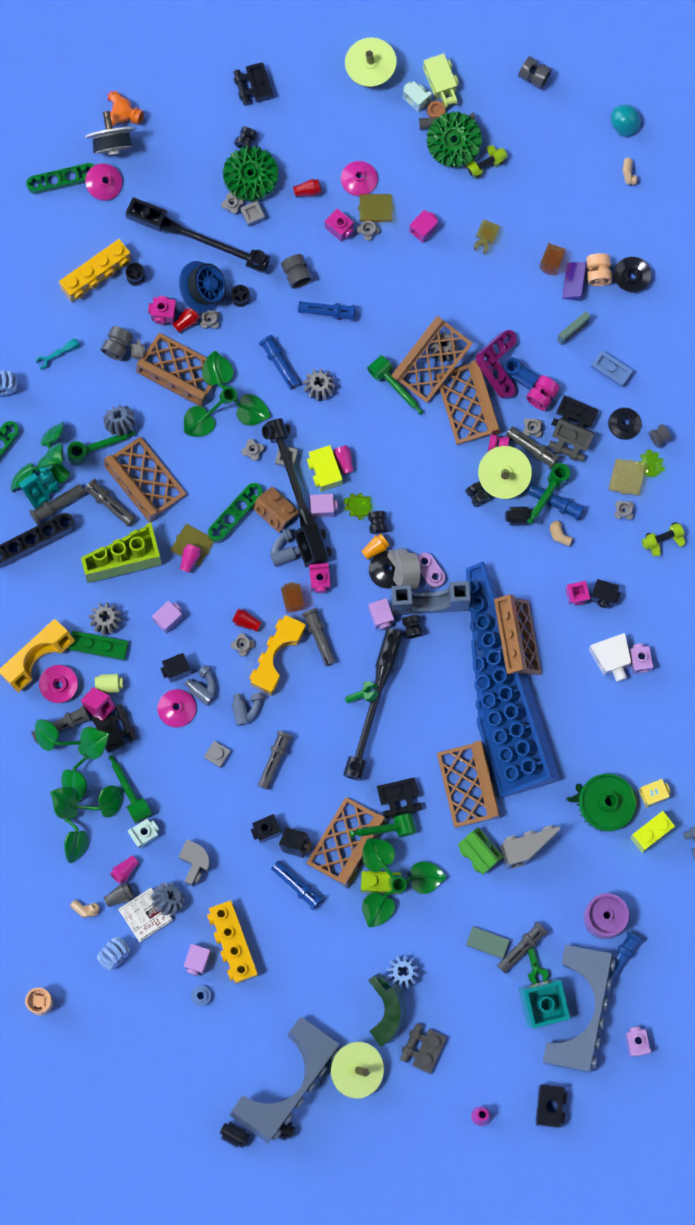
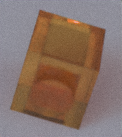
(552, 259)
(292, 597)

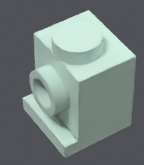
(416, 95)
(142, 840)

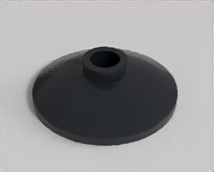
(636, 267)
(377, 572)

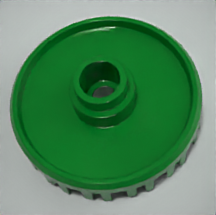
(449, 126)
(247, 162)
(593, 804)

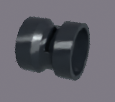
(246, 137)
(135, 269)
(477, 494)
(377, 523)
(412, 626)

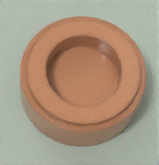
(435, 109)

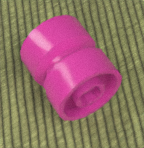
(541, 395)

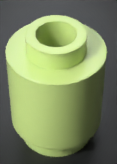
(109, 683)

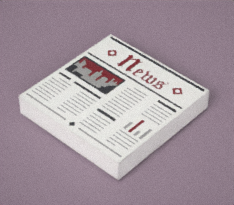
(143, 917)

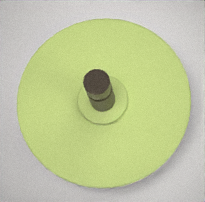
(370, 62)
(504, 472)
(357, 1070)

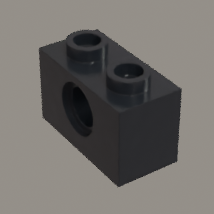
(543, 1116)

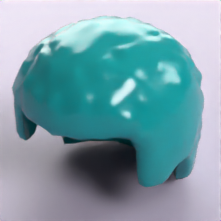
(625, 120)

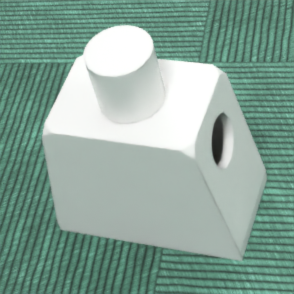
(612, 656)

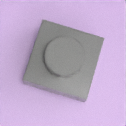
(252, 213)
(292, 454)
(217, 754)

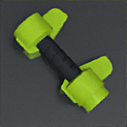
(496, 158)
(652, 541)

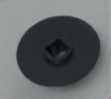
(621, 430)

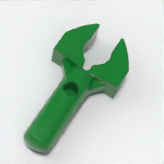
(364, 693)
(535, 967)

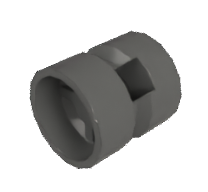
(541, 73)
(297, 273)
(115, 345)

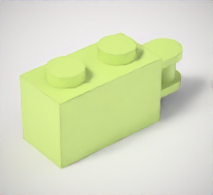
(441, 79)

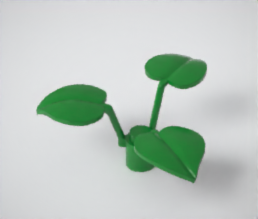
(251, 408)
(52, 459)
(90, 746)
(65, 807)
(377, 855)

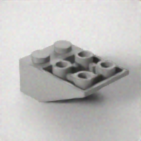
(521, 850)

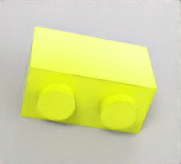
(325, 468)
(652, 831)

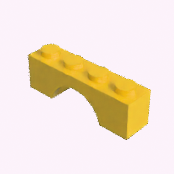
(288, 633)
(51, 639)

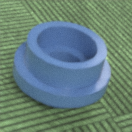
(205, 1000)

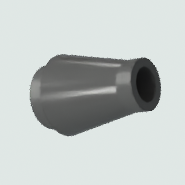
(120, 894)

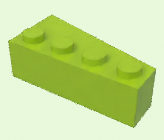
(123, 556)

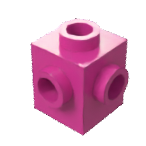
(162, 310)

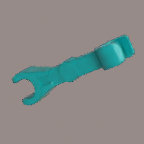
(72, 345)

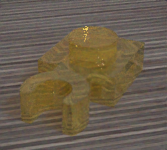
(487, 234)

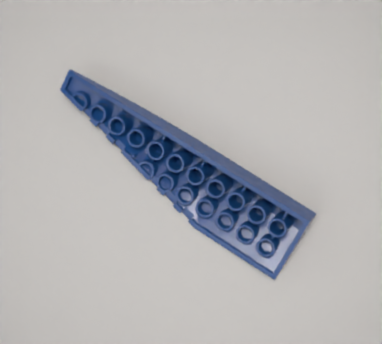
(505, 702)

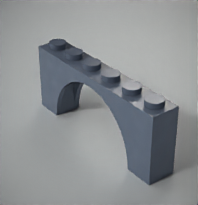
(580, 1052)
(267, 1118)

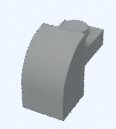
(406, 567)
(198, 858)

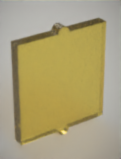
(375, 207)
(627, 477)
(193, 537)

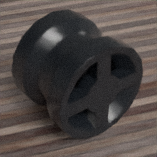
(240, 291)

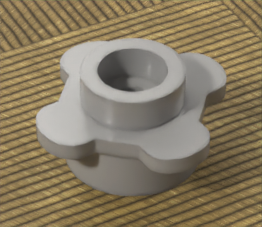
(231, 208)
(368, 234)
(213, 323)
(137, 350)
(536, 424)
(254, 455)
(624, 505)
(247, 644)

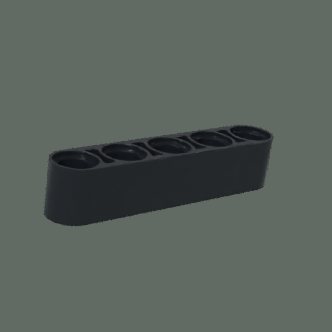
(37, 532)

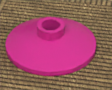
(359, 185)
(97, 187)
(51, 677)
(179, 717)

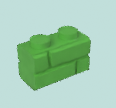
(480, 851)

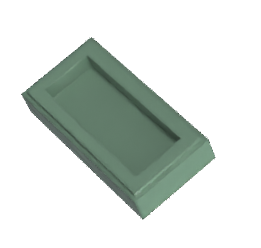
(573, 328)
(487, 942)

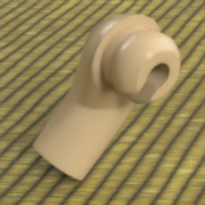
(627, 170)
(557, 534)
(85, 911)

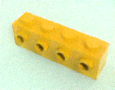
(95, 270)
(233, 942)

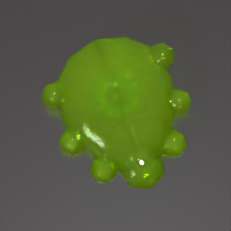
(653, 463)
(358, 505)

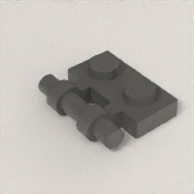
(571, 434)
(428, 1052)

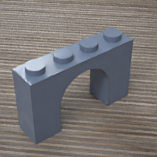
(452, 599)

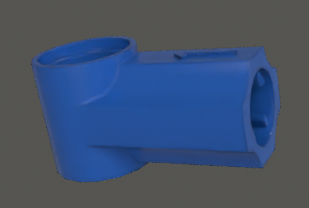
(522, 374)

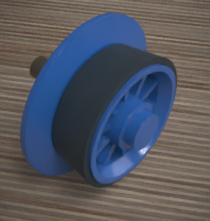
(201, 286)

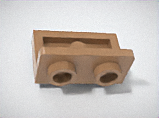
(275, 509)

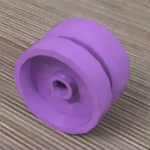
(602, 927)

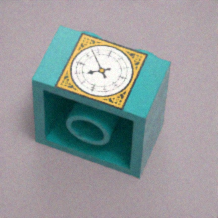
(544, 1003)

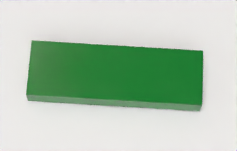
(99, 645)

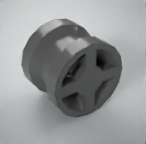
(659, 435)

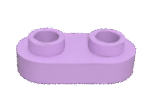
(429, 570)

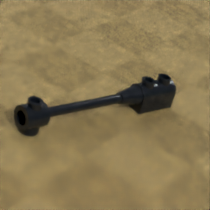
(158, 220)
(309, 536)
(384, 667)

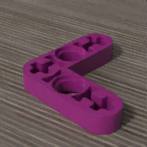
(492, 359)

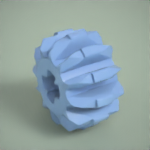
(8, 383)
(113, 953)
(403, 979)

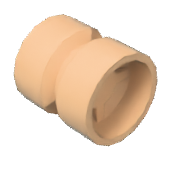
(599, 269)
(39, 1001)

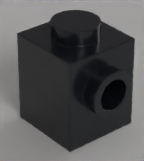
(605, 594)
(175, 667)
(265, 829)
(295, 842)

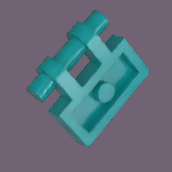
(34, 488)

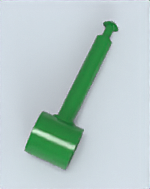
(380, 369)
(76, 445)
(554, 482)
(138, 807)
(403, 825)

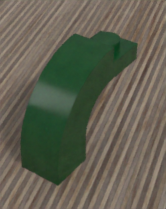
(394, 1010)

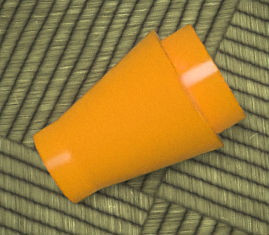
(375, 546)

